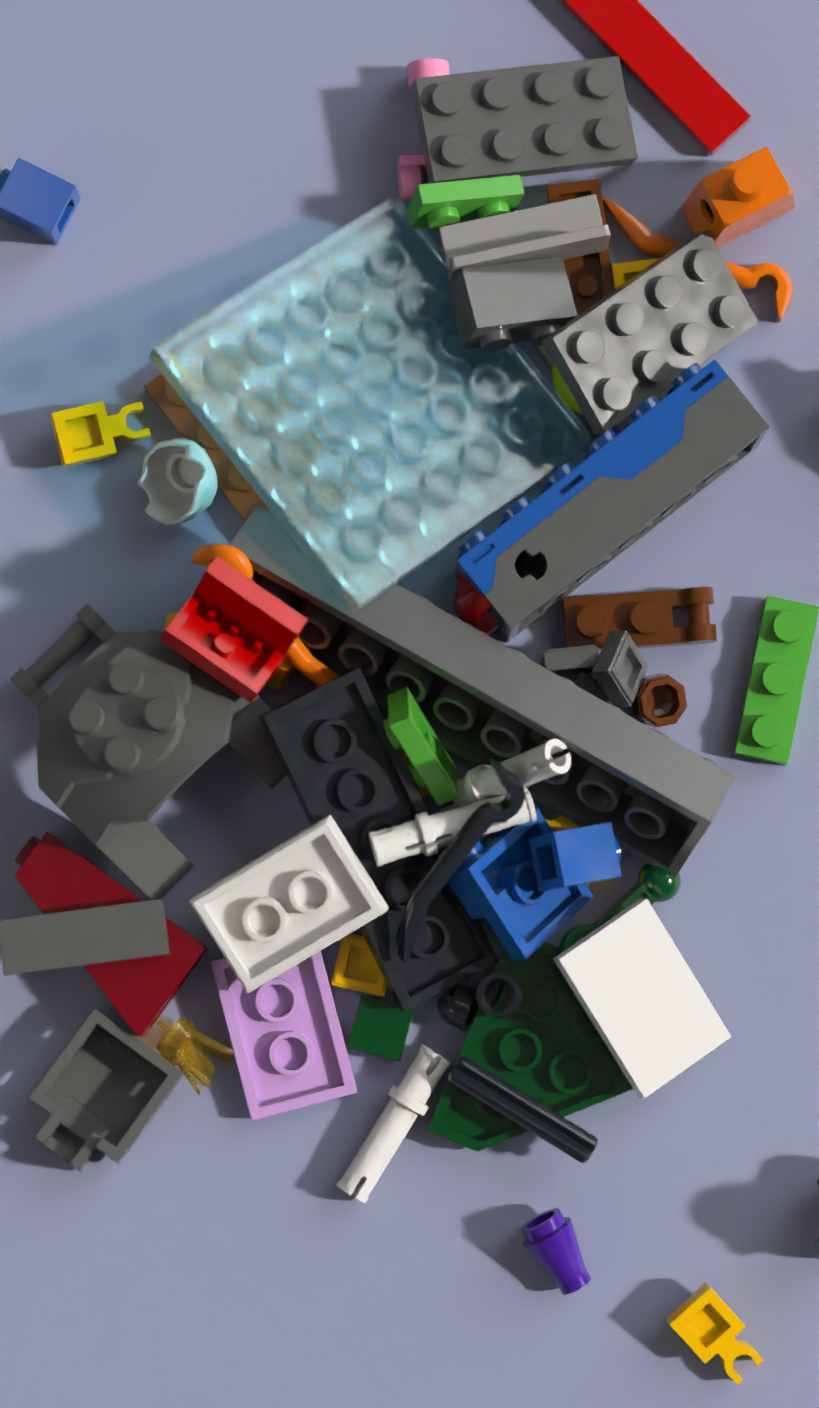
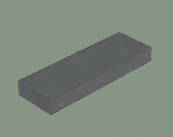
(84, 937)

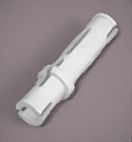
(529, 766)
(437, 830)
(394, 1123)

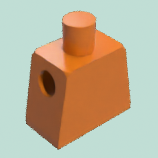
(740, 198)

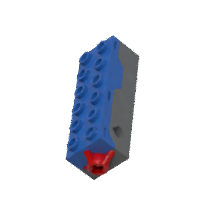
(606, 501)

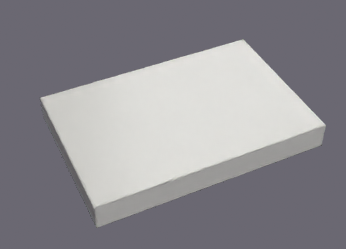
(289, 904)
(642, 997)

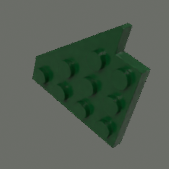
(541, 1050)

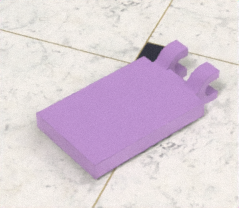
(286, 1038)

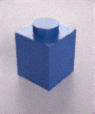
(37, 200)
(575, 857)

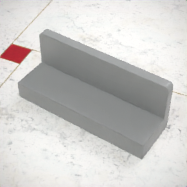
(539, 232)

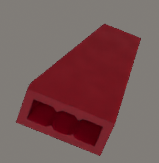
(66, 881)

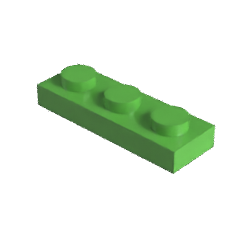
(776, 680)

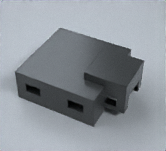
(101, 1093)

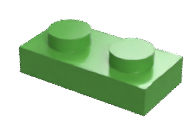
(463, 201)
(428, 759)

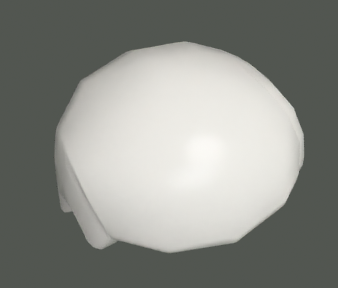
(178, 481)

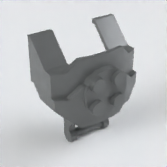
(129, 736)

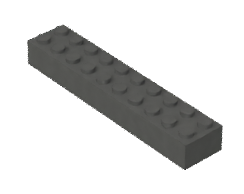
(499, 704)

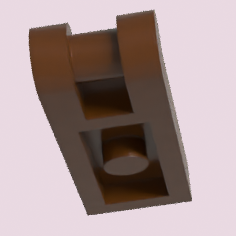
(643, 615)

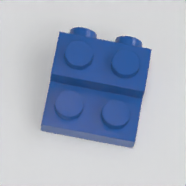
(502, 886)

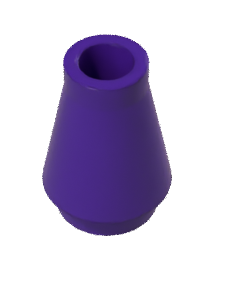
(555, 1247)

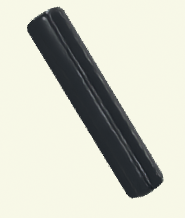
(523, 1109)

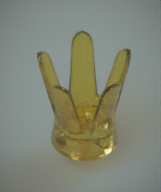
(181, 1049)

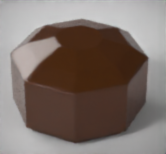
(659, 700)

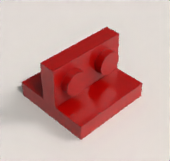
(234, 630)

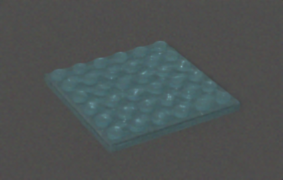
(362, 410)

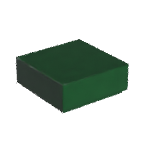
(380, 1028)

